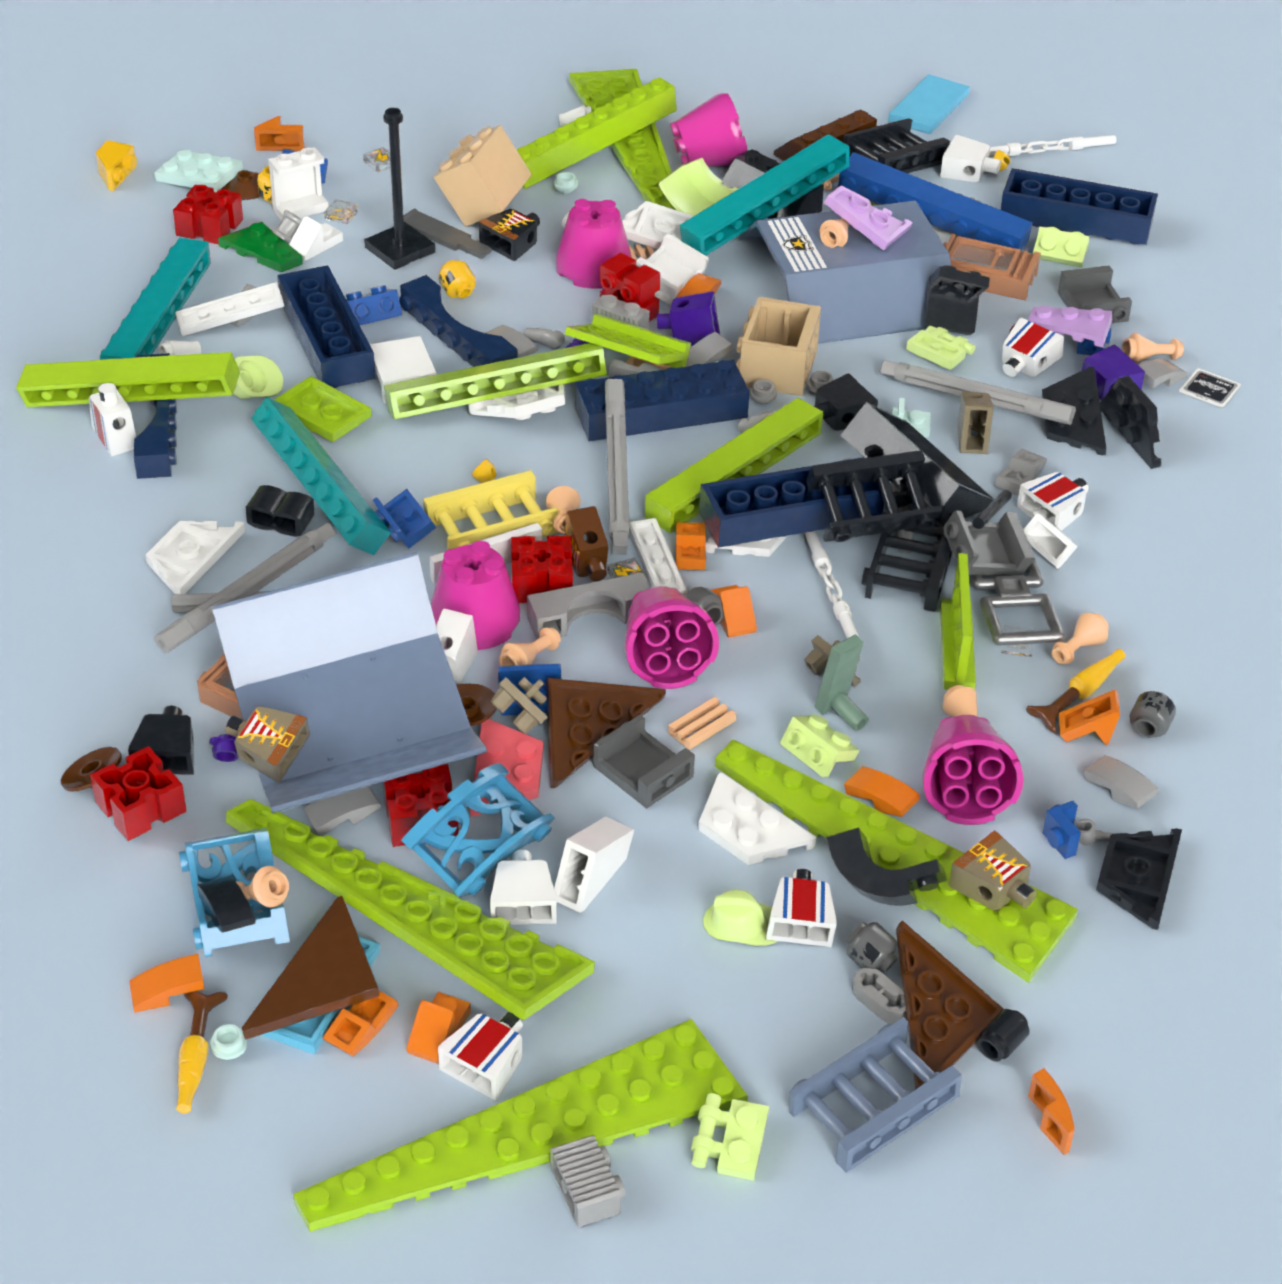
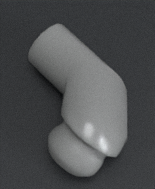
(545, 336)

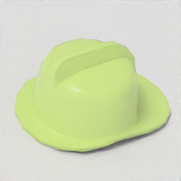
(257, 377)
(738, 918)

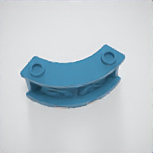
(435, 831)
(258, 854)

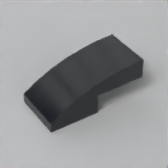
(226, 903)

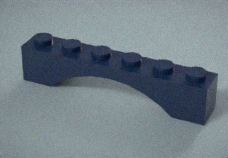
(424, 302)
(155, 445)

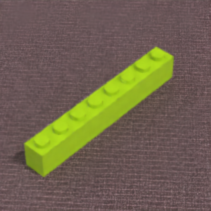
(598, 129)
(134, 379)
(495, 380)
(741, 457)

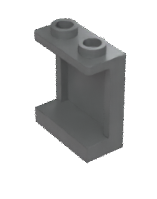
(1093, 289)
(993, 549)
(641, 763)

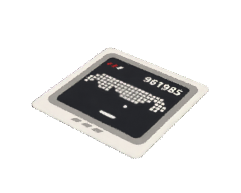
(1210, 387)

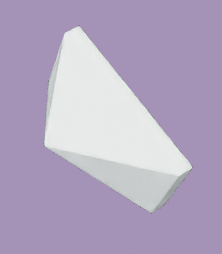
(1049, 540)

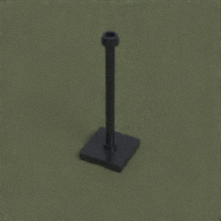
(402, 242)

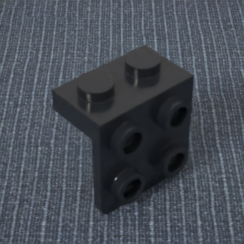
(954, 299)

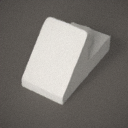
(314, 238)

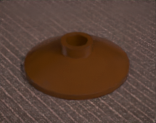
(245, 184)
(476, 702)
(78, 774)

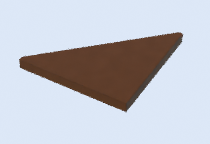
(583, 714)
(320, 978)
(940, 1002)

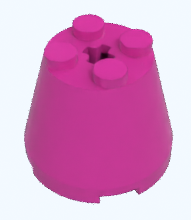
(710, 133)
(590, 238)
(478, 584)
(669, 638)
(971, 771)

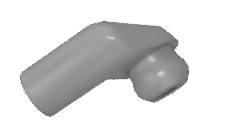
(746, 423)

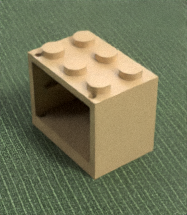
(482, 175)
(779, 344)

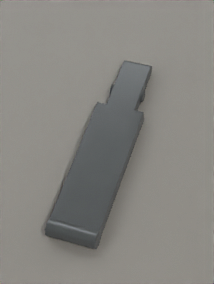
(445, 234)

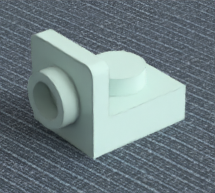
(918, 419)

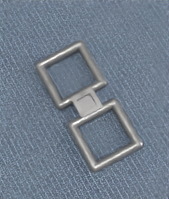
(1015, 592)

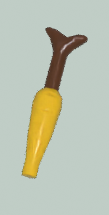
(1080, 687)
(195, 1048)

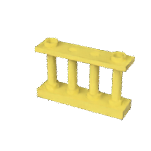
(484, 498)

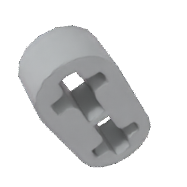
(878, 998)

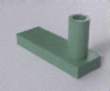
(837, 682)

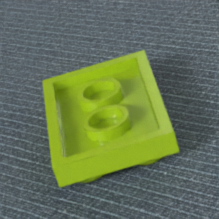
(324, 408)

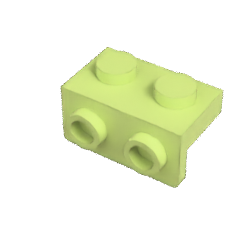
(1061, 246)
(817, 743)

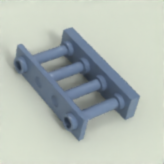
(881, 1125)

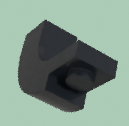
(882, 885)

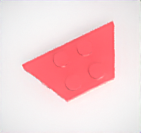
(516, 752)

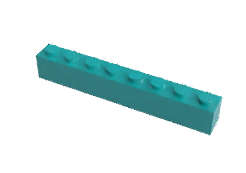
(765, 195)
(158, 302)
(321, 476)

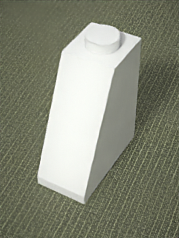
(591, 861)

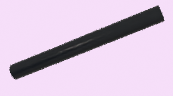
(980, 521)

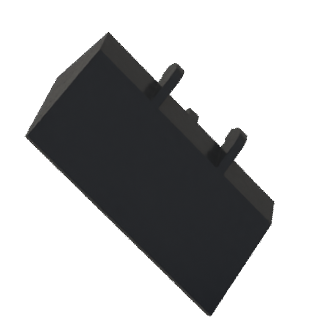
(942, 482)

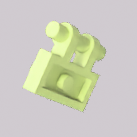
(940, 347)
(741, 1141)

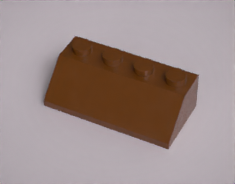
(848, 124)

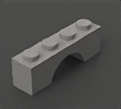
(563, 606)

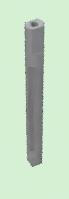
(1000, 397)
(617, 465)
(244, 587)

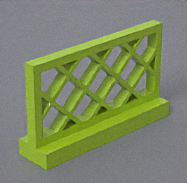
(633, 341)
(957, 631)

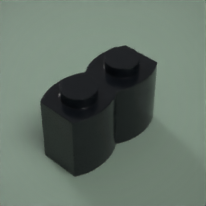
(280, 510)

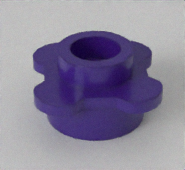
(224, 748)

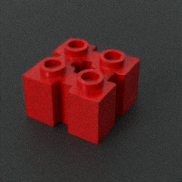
(208, 213)
(631, 283)
(540, 565)
(138, 793)
(414, 796)

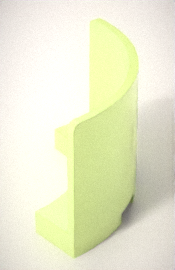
(693, 188)

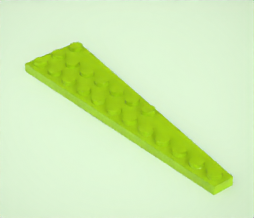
(639, 152)
(452, 932)
(1014, 934)
(610, 1098)

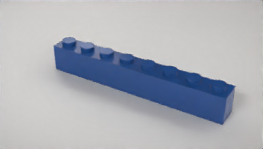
(940, 206)

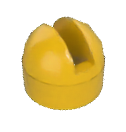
(1005, 159)
(485, 472)

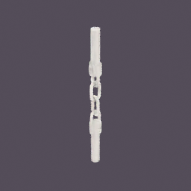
(1074, 143)
(822, 563)

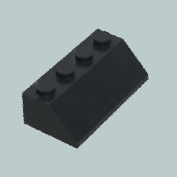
(754, 164)

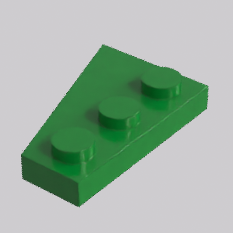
(264, 245)

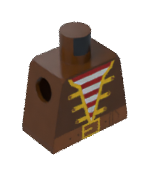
(588, 556)

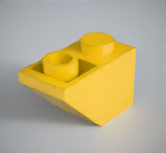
(115, 162)

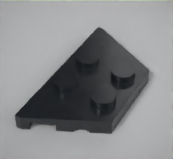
(1133, 417)
(1087, 425)
(1139, 872)

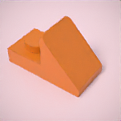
(276, 137)
(738, 610)
(1093, 715)
(435, 1024)

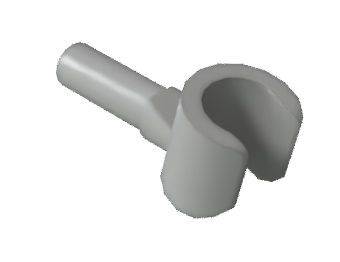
(1089, 832)

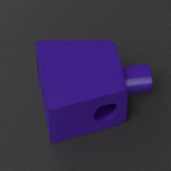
(691, 317)
(1110, 366)

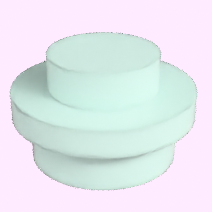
(565, 182)
(228, 1042)

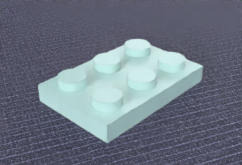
(198, 168)

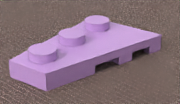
(870, 221)
(1079, 323)

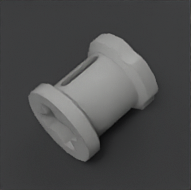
(288, 226)

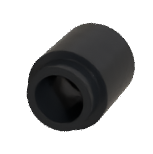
(1003, 1035)

